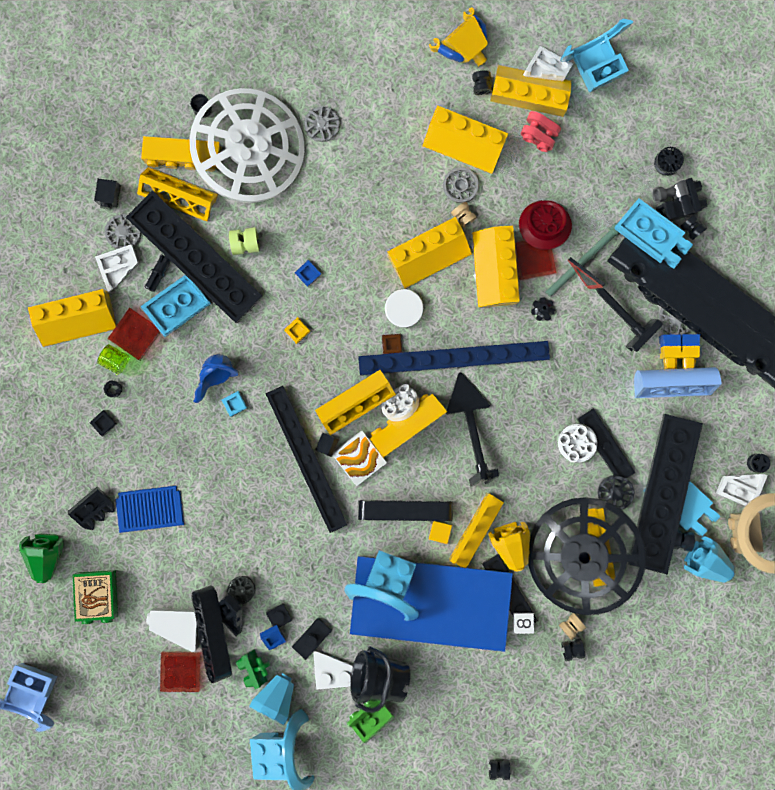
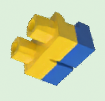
(679, 347)

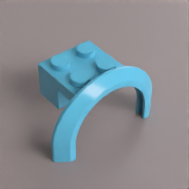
(597, 58)
(387, 584)
(274, 755)

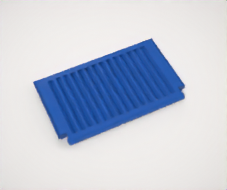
(149, 509)

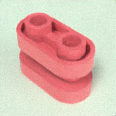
(535, 132)

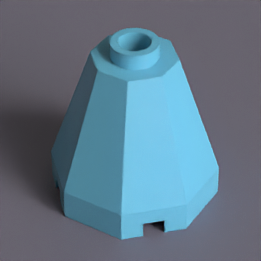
(709, 561)
(275, 699)

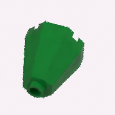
(41, 555)

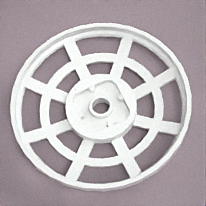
(239, 153)

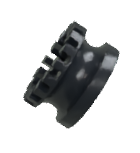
(107, 387)

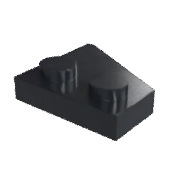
(231, 614)

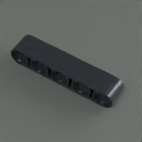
(405, 510)
(211, 634)

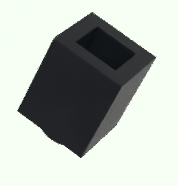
(107, 193)

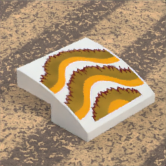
(359, 458)

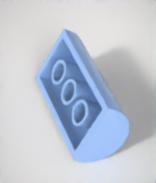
(676, 382)

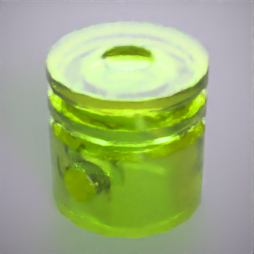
(113, 359)

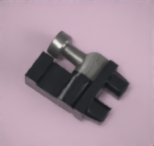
(685, 199)

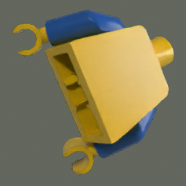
(465, 41)

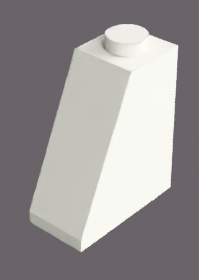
(175, 625)

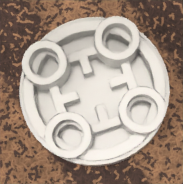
(404, 308)
(401, 405)
(577, 443)

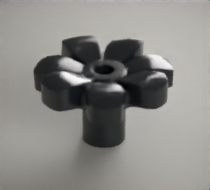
(541, 313)

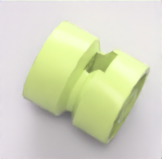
(249, 237)

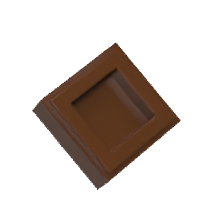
(391, 343)

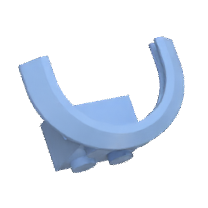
(29, 694)

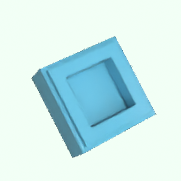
(234, 403)

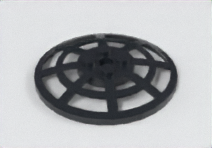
(595, 548)

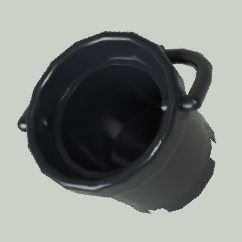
(378, 679)

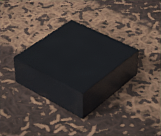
(103, 423)
(327, 444)

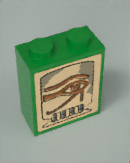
(95, 596)

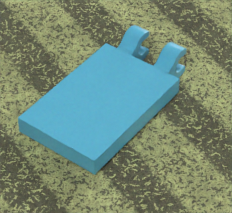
(653, 233)
(694, 506)

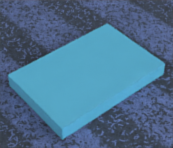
(175, 305)

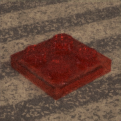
(533, 261)
(134, 334)
(180, 671)

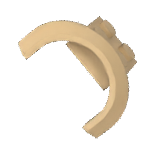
(748, 534)

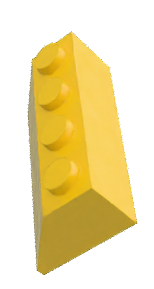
(530, 93)
(464, 139)
(429, 252)
(495, 266)
(73, 317)
(399, 432)

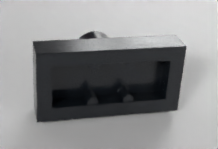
(311, 638)

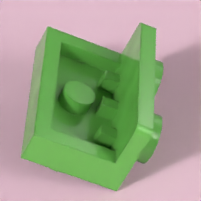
(369, 724)

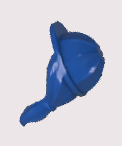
(214, 371)

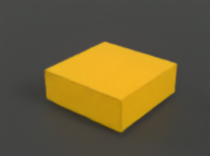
(297, 330)
(440, 532)

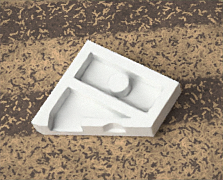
(547, 66)
(117, 265)
(741, 487)
(331, 671)

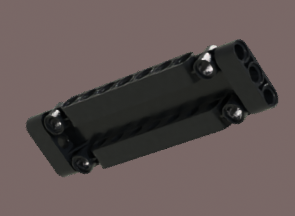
(705, 305)

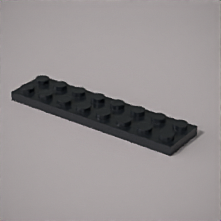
(194, 257)
(666, 490)

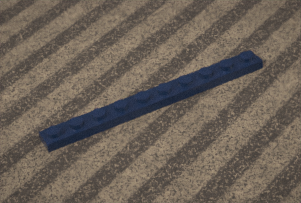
(454, 358)

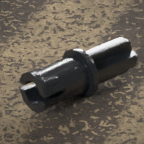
(157, 273)

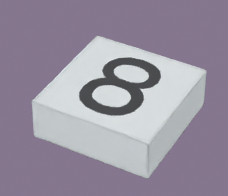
(523, 623)

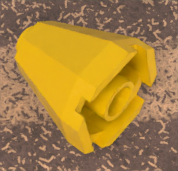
(513, 544)

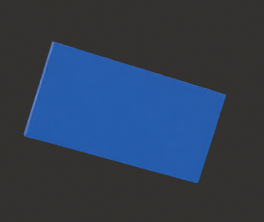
(453, 606)

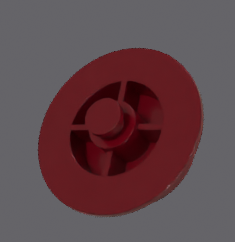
(545, 224)

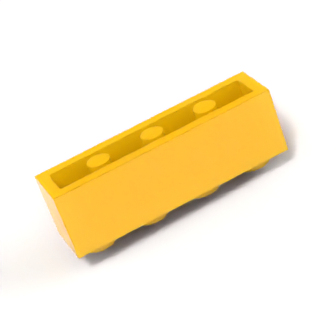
(175, 152)
(355, 402)

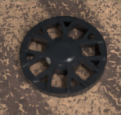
(616, 492)

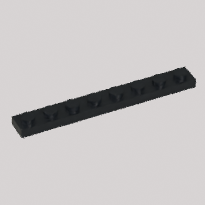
(306, 459)

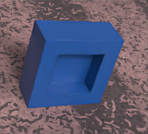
(307, 273)
(272, 637)

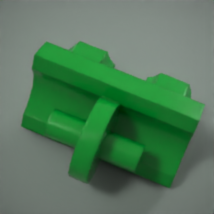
(255, 667)

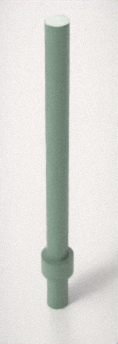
(583, 260)

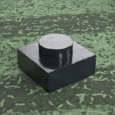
(279, 615)

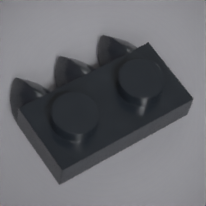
(91, 507)

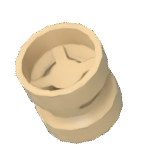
(463, 214)
(569, 629)

